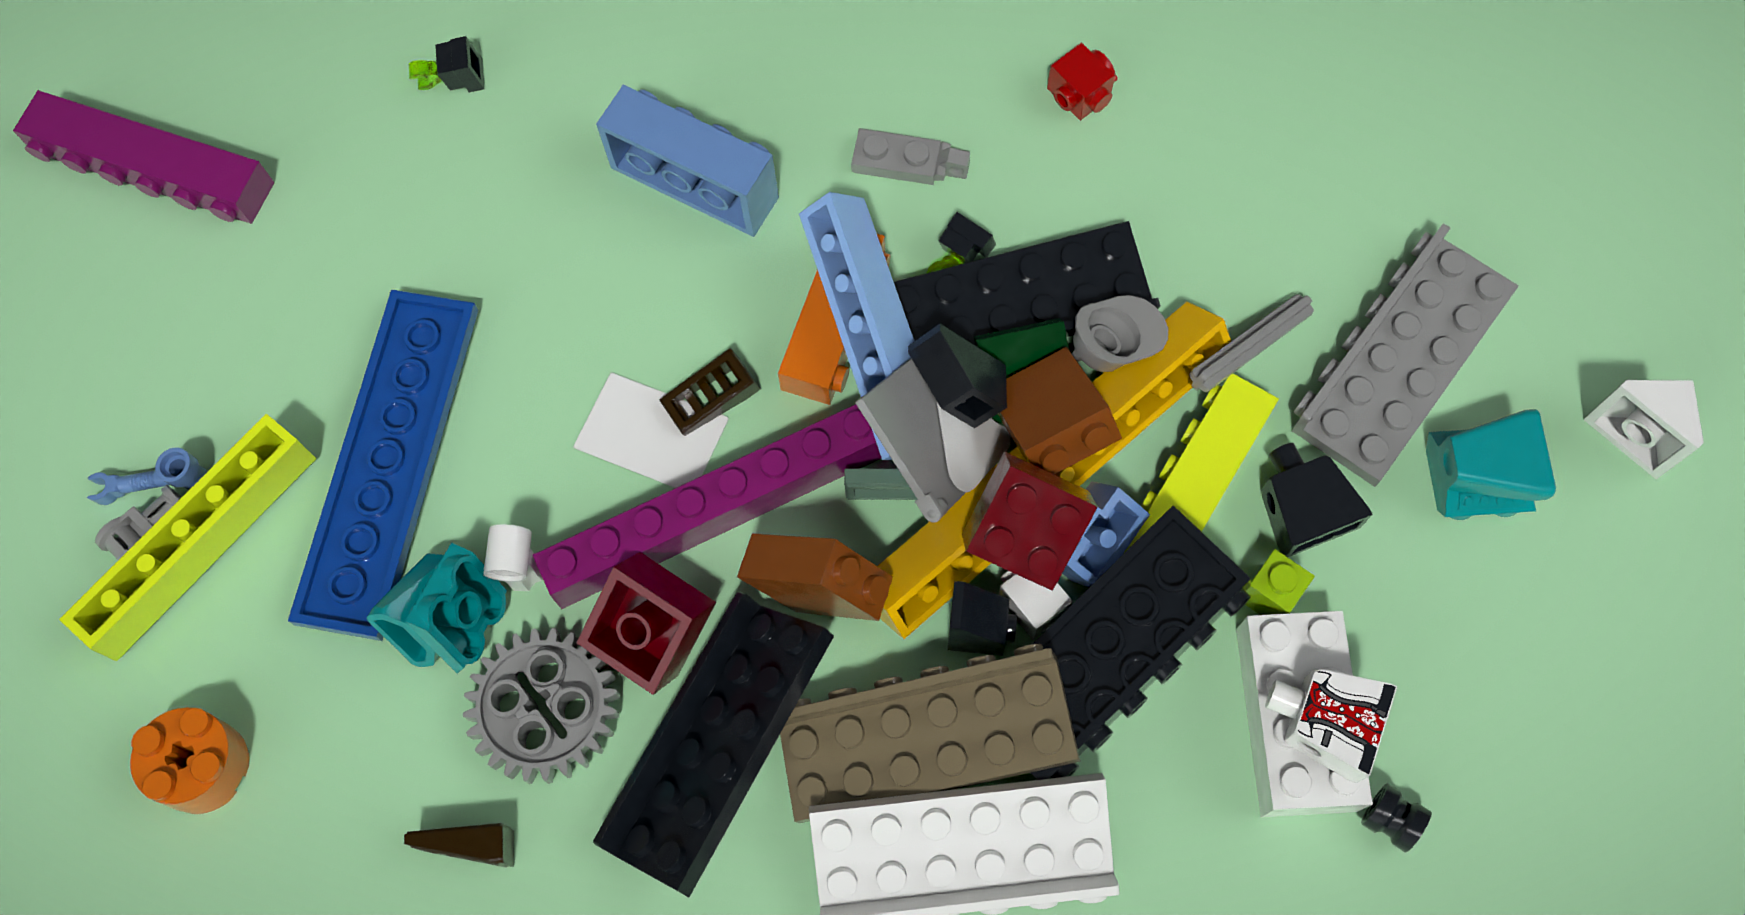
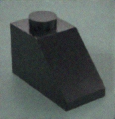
(980, 621)

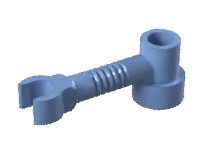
(172, 468)

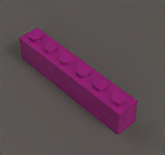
(144, 157)

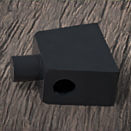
(1310, 501)

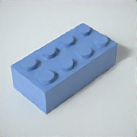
(689, 159)

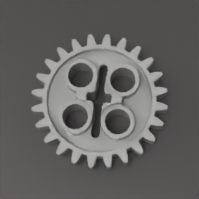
(507, 731)

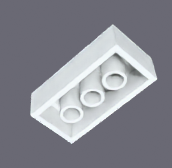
(1287, 651)

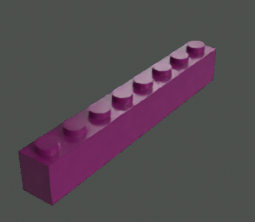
(709, 504)

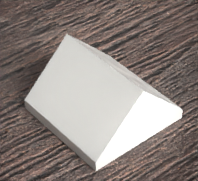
(1651, 422)

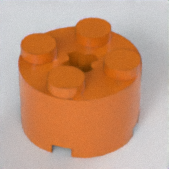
(188, 760)

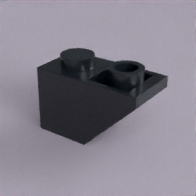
(960, 375)

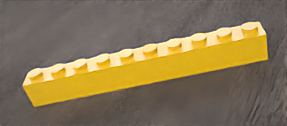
(1136, 395)

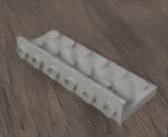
(1402, 357)

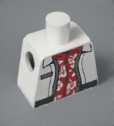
(1335, 719)

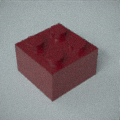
(1028, 521)
(645, 622)

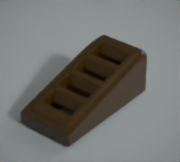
(718, 405)
(478, 843)

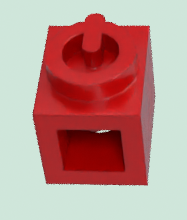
(1082, 81)

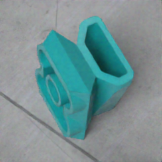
(1491, 467)
(441, 609)

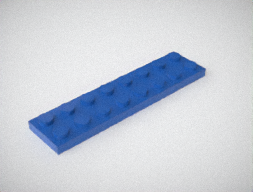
(384, 463)

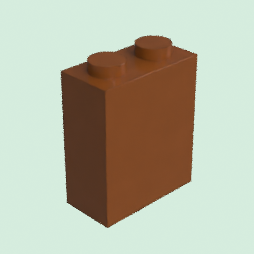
(1057, 413)
(815, 576)

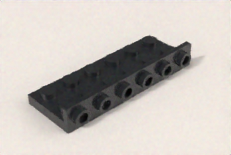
(1027, 285)
(1138, 625)
(712, 743)

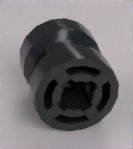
(1396, 818)

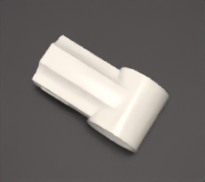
(510, 557)

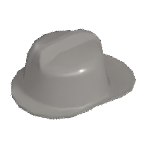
(1118, 332)

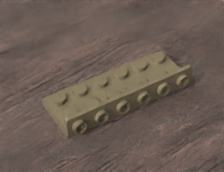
(930, 731)

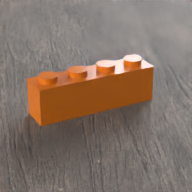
(815, 353)

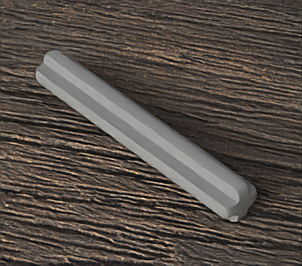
(1251, 343)

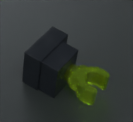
(455, 65)
(963, 243)

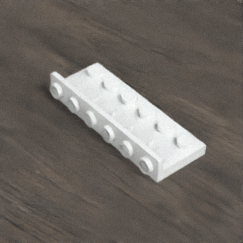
(966, 849)

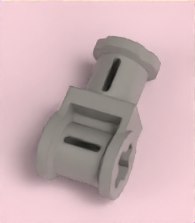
(134, 524)

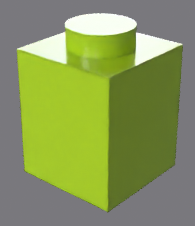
(1278, 585)

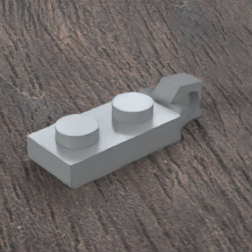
(907, 157)

